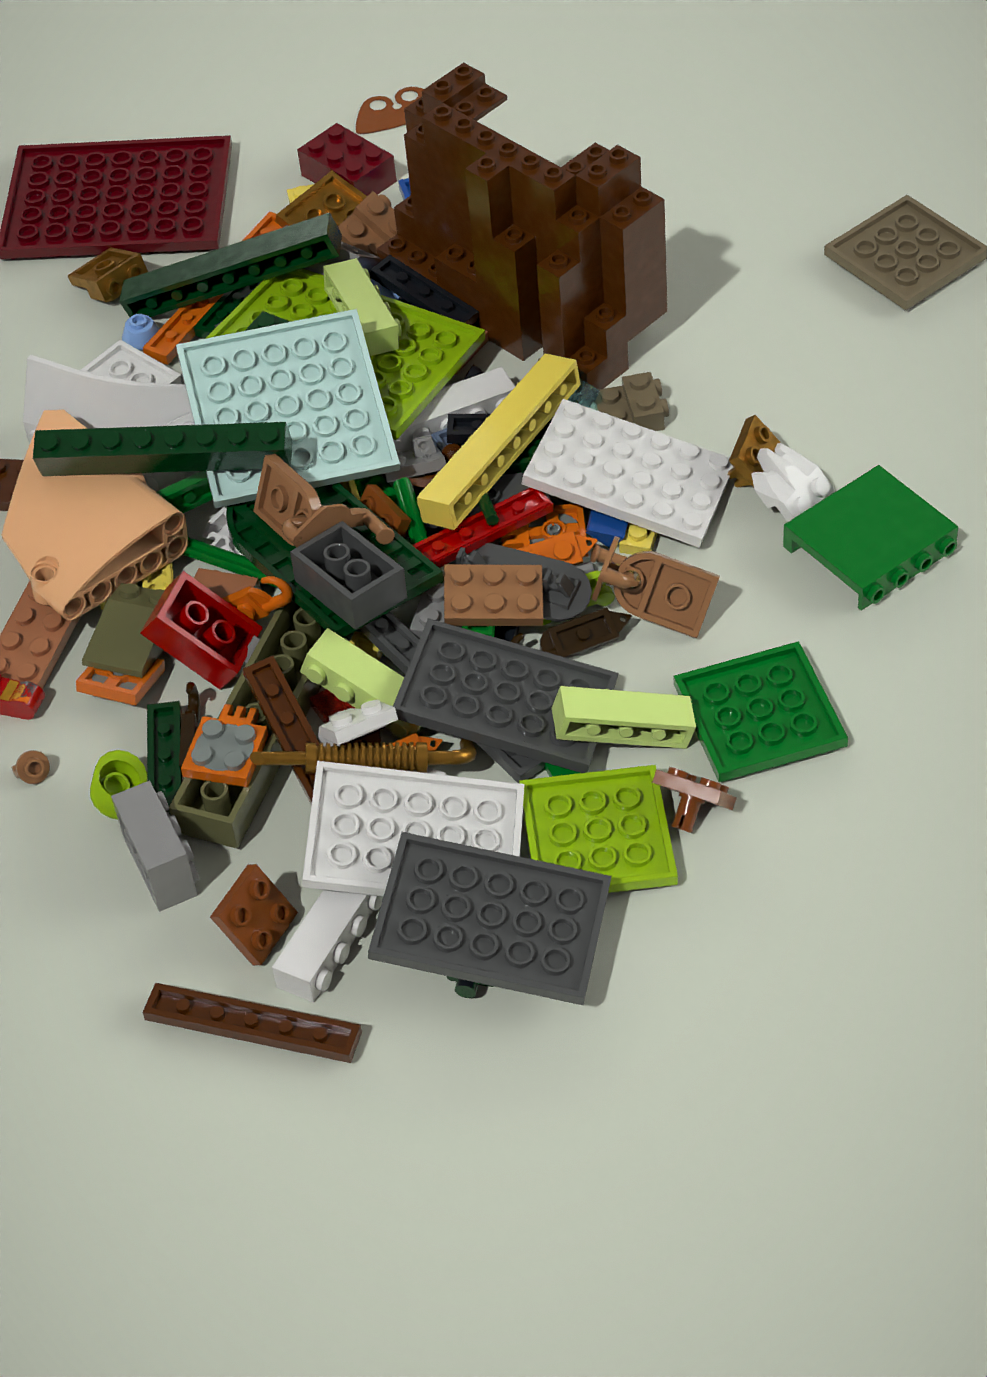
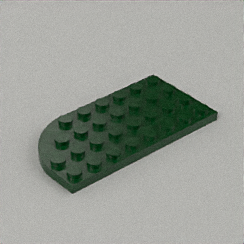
(273, 557)

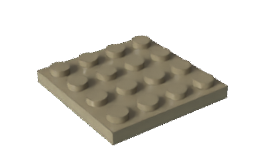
(906, 252)

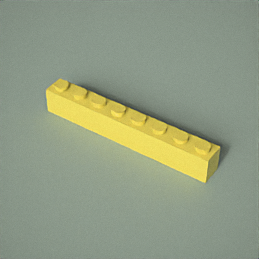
(498, 442)

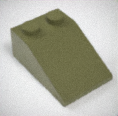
(117, 637)

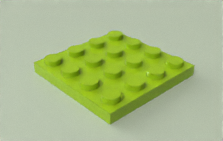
(602, 825)

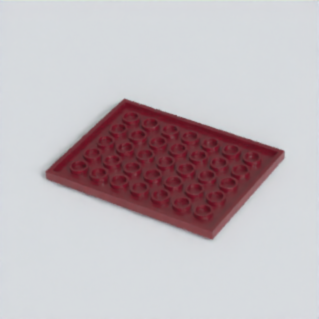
(116, 196)

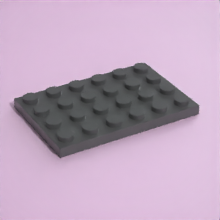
(495, 693)
(490, 918)

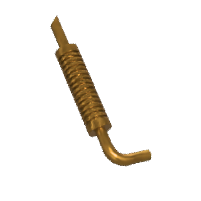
(382, 756)

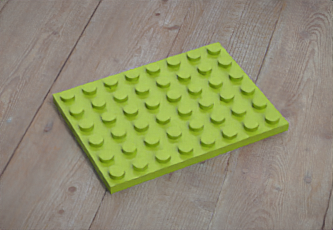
(408, 377)

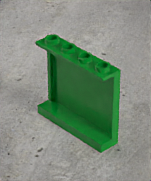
(873, 534)

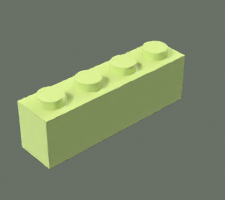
(351, 289)
(354, 676)
(623, 717)

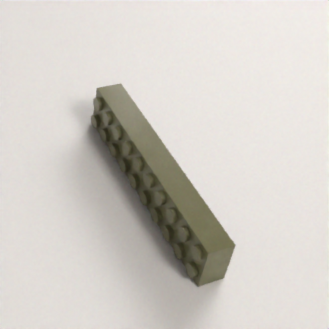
(225, 811)

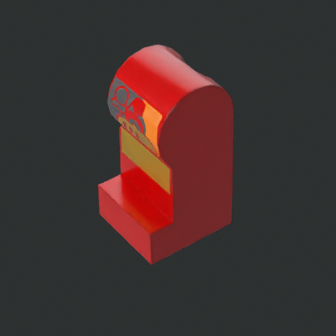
(19, 698)

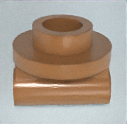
(31, 767)

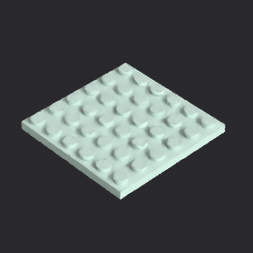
(301, 374)

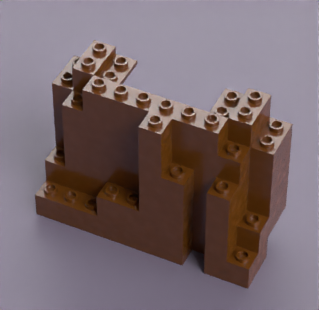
(533, 246)

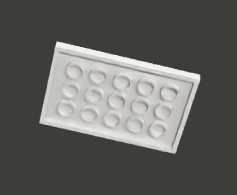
(629, 472)
(366, 808)

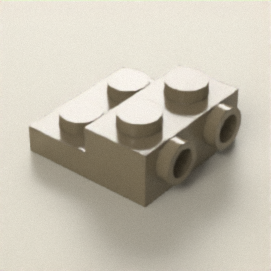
(635, 401)

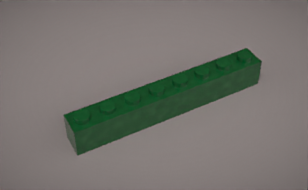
(232, 267)
(160, 448)

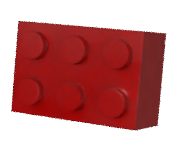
(201, 630)

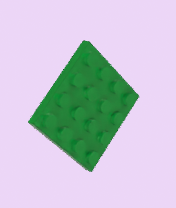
(761, 711)

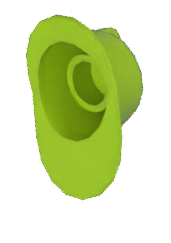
(113, 774)

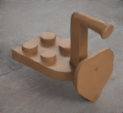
(295, 509)
(669, 589)

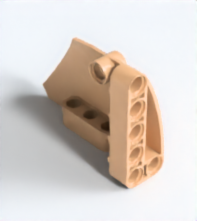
(87, 531)

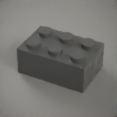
(349, 574)

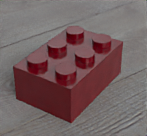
(348, 156)

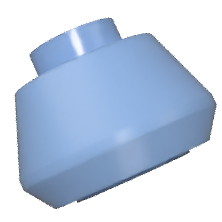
(139, 330)

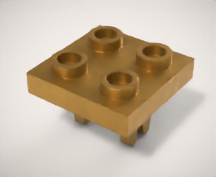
(751, 439)

